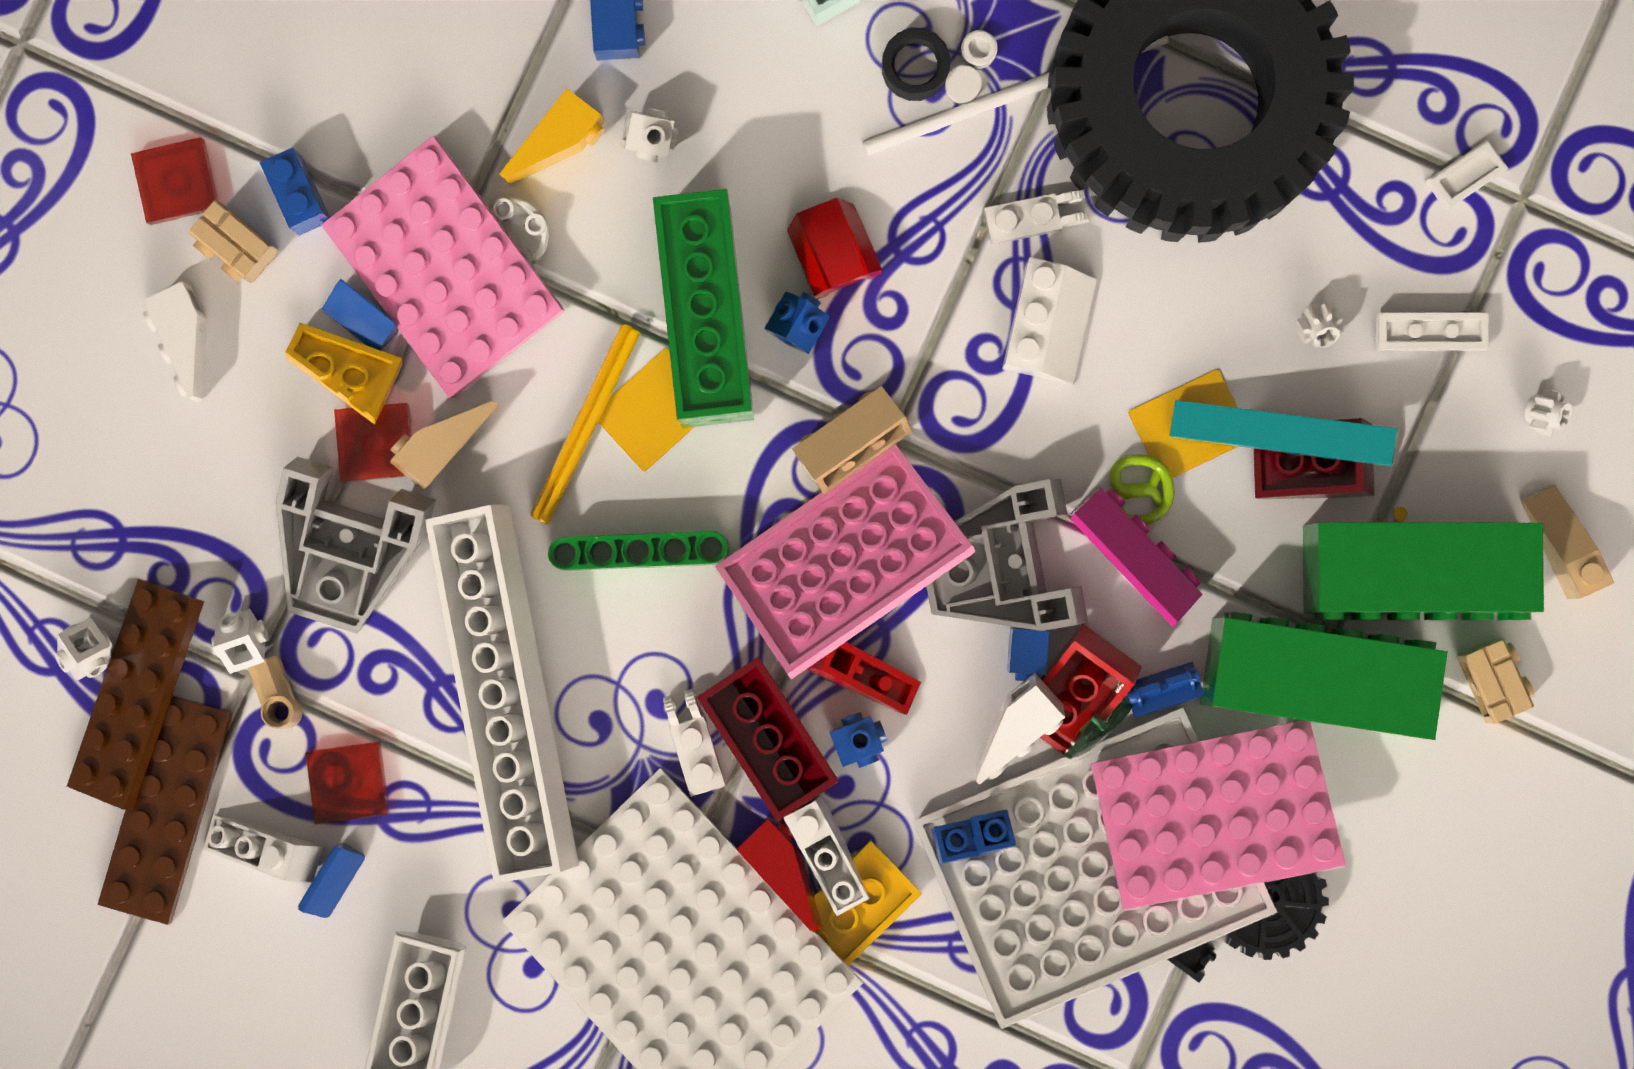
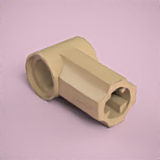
(272, 689)

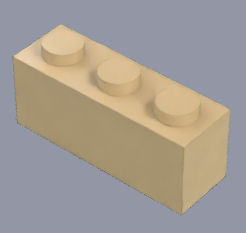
(852, 439)

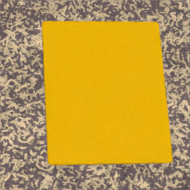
(644, 413)
(1154, 422)

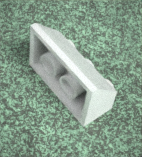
(1049, 321)

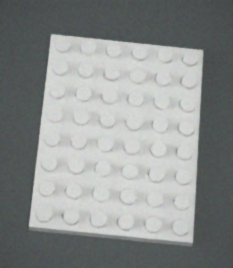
(1049, 911)
(680, 942)

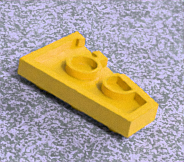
(345, 368)

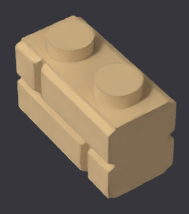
(232, 241)
(1496, 680)

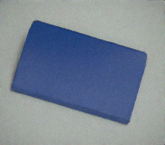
(359, 316)
(331, 881)

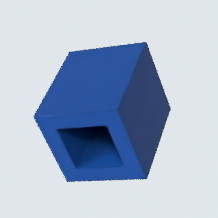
(1027, 653)

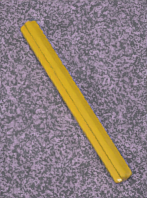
(585, 424)

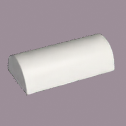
(416, 1002)

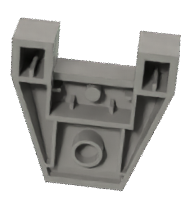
(339, 557)
(1005, 574)

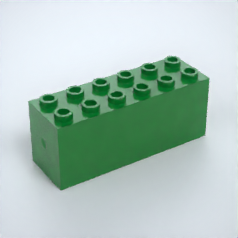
(703, 308)
(1423, 570)
(1324, 675)

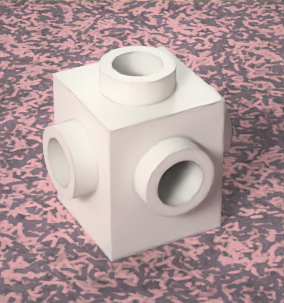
(637, 128)
(240, 640)
(83, 649)

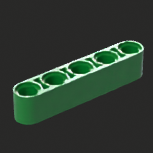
(621, 546)

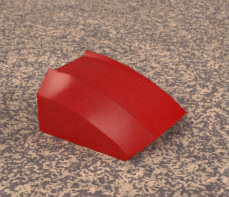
(832, 247)

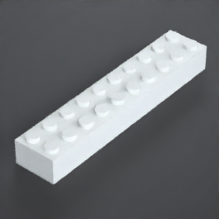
(501, 693)

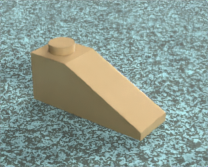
(435, 445)
(1567, 545)

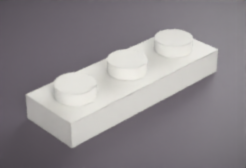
(1432, 331)

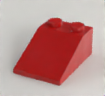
(1088, 680)

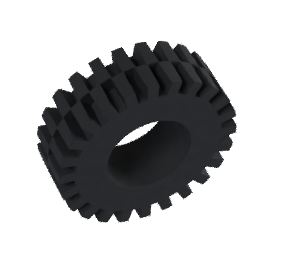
(1183, 186)

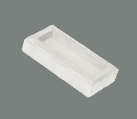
(1466, 175)

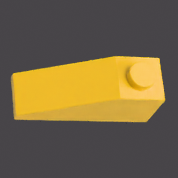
(559, 135)

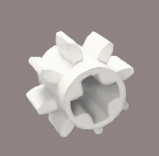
(1320, 325)
(1548, 412)

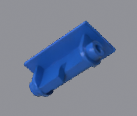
(1165, 689)

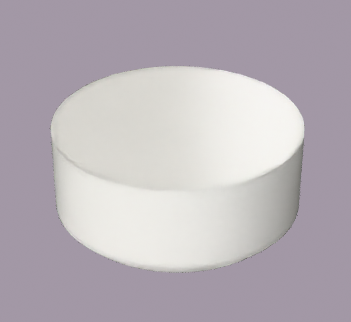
(979, 49)
(963, 84)

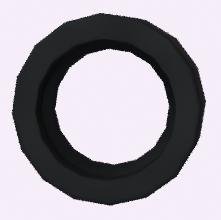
(905, 38)

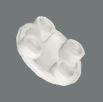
(524, 225)

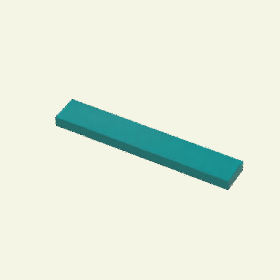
(1284, 433)

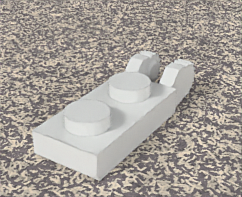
(1032, 217)
(694, 747)

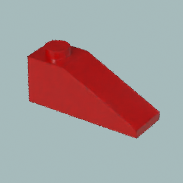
(868, 677)
(781, 866)

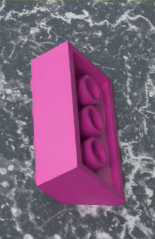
(1136, 556)

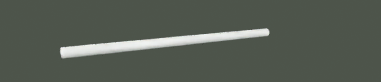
(967, 110)

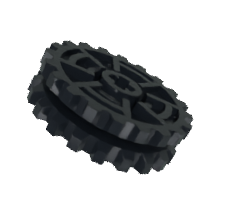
(1298, 912)

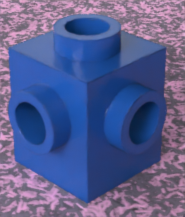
(797, 321)
(851, 753)

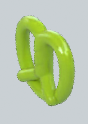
(1145, 489)

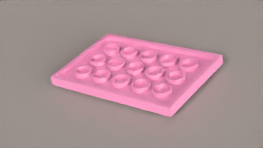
(443, 267)
(844, 560)
(1217, 815)

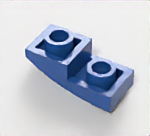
(973, 837)

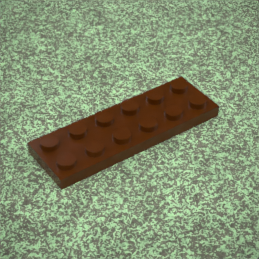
(135, 694)
(167, 815)

